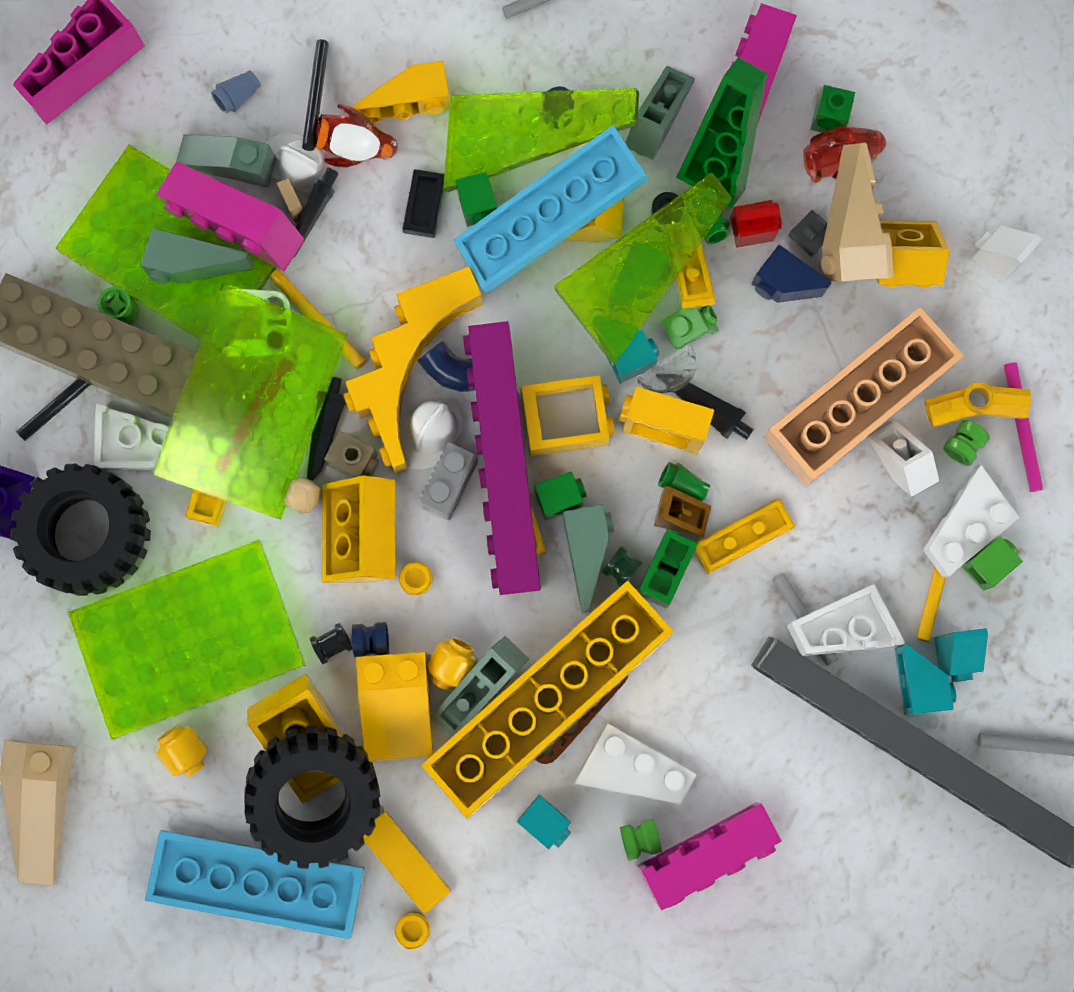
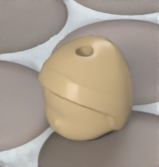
(302, 495)

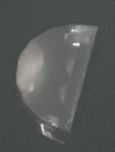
(671, 373)

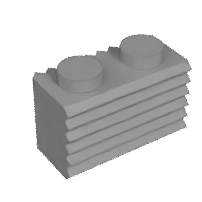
(448, 481)

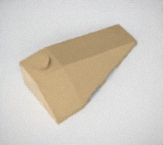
(854, 237)
(35, 798)

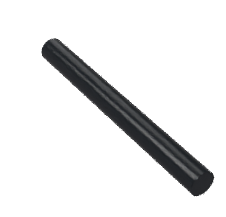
(315, 95)
(52, 409)

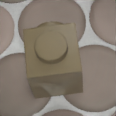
(352, 456)

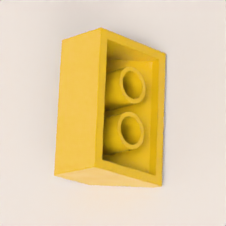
(358, 530)

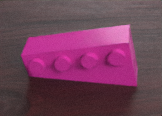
(766, 42)
(78, 58)
(230, 215)
(709, 855)

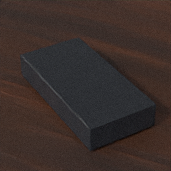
(423, 203)

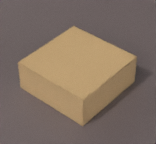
(290, 199)

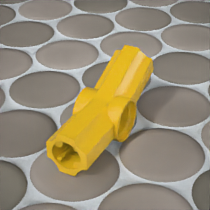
(998, 403)

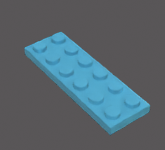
(551, 209)
(253, 886)

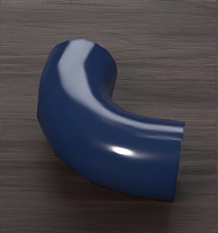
(446, 368)

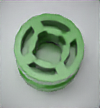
(113, 301)
(966, 442)
(643, 838)

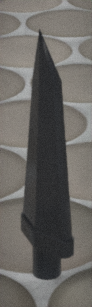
(317, 200)
(725, 416)
(325, 428)

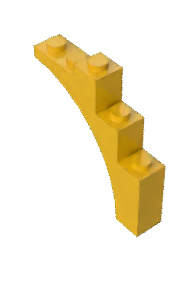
(380, 392)

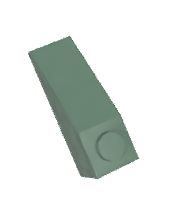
(659, 112)
(228, 157)
(186, 259)
(587, 540)
(480, 685)

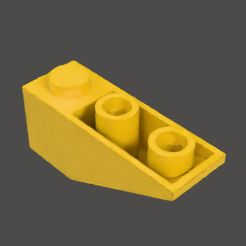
(412, 92)

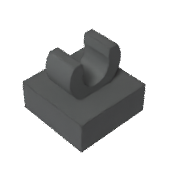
(809, 233)

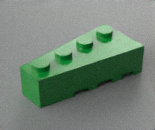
(728, 131)

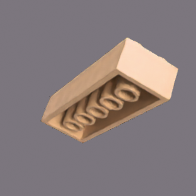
(863, 396)

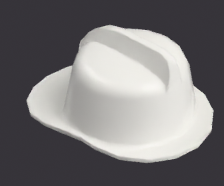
(295, 163)
(429, 431)

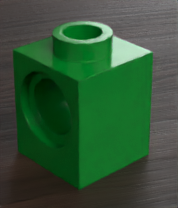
(832, 109)
(475, 197)
(559, 495)

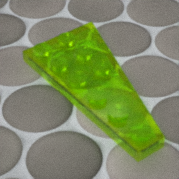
(519, 128)
(629, 278)

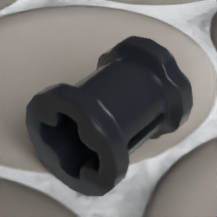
(331, 643)

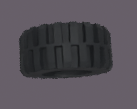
(40, 516)
(319, 839)

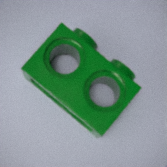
(667, 568)

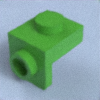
(690, 324)

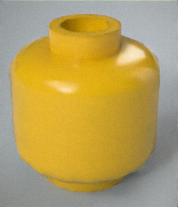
(451, 662)
(181, 751)

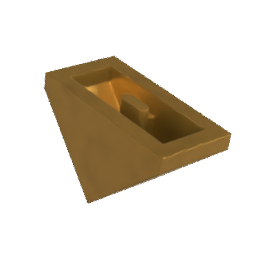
(682, 513)

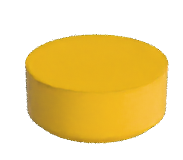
(415, 578)
(412, 930)

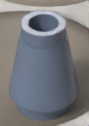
(235, 91)

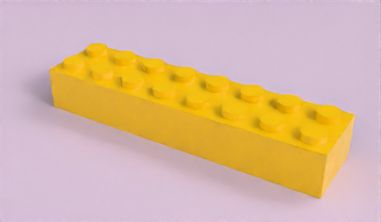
(547, 700)

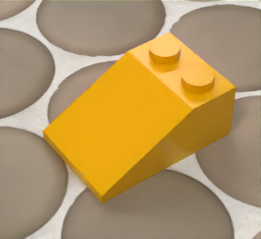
(395, 705)
(290, 708)

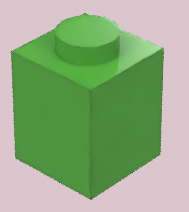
(993, 563)

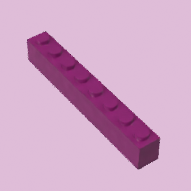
(503, 457)

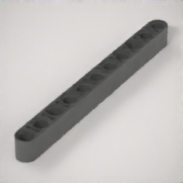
(917, 750)

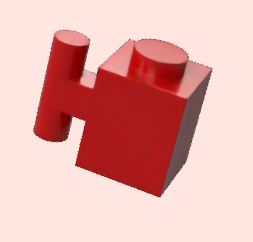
(755, 223)

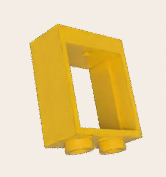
(600, 395)
(666, 420)

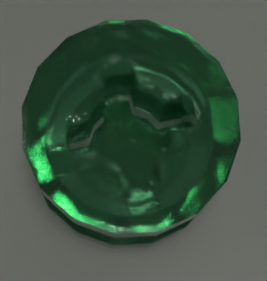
(621, 566)

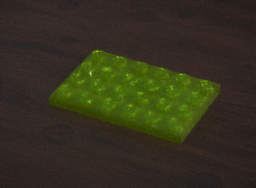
(113, 237)
(250, 402)
(186, 639)

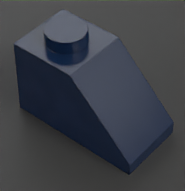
(788, 278)

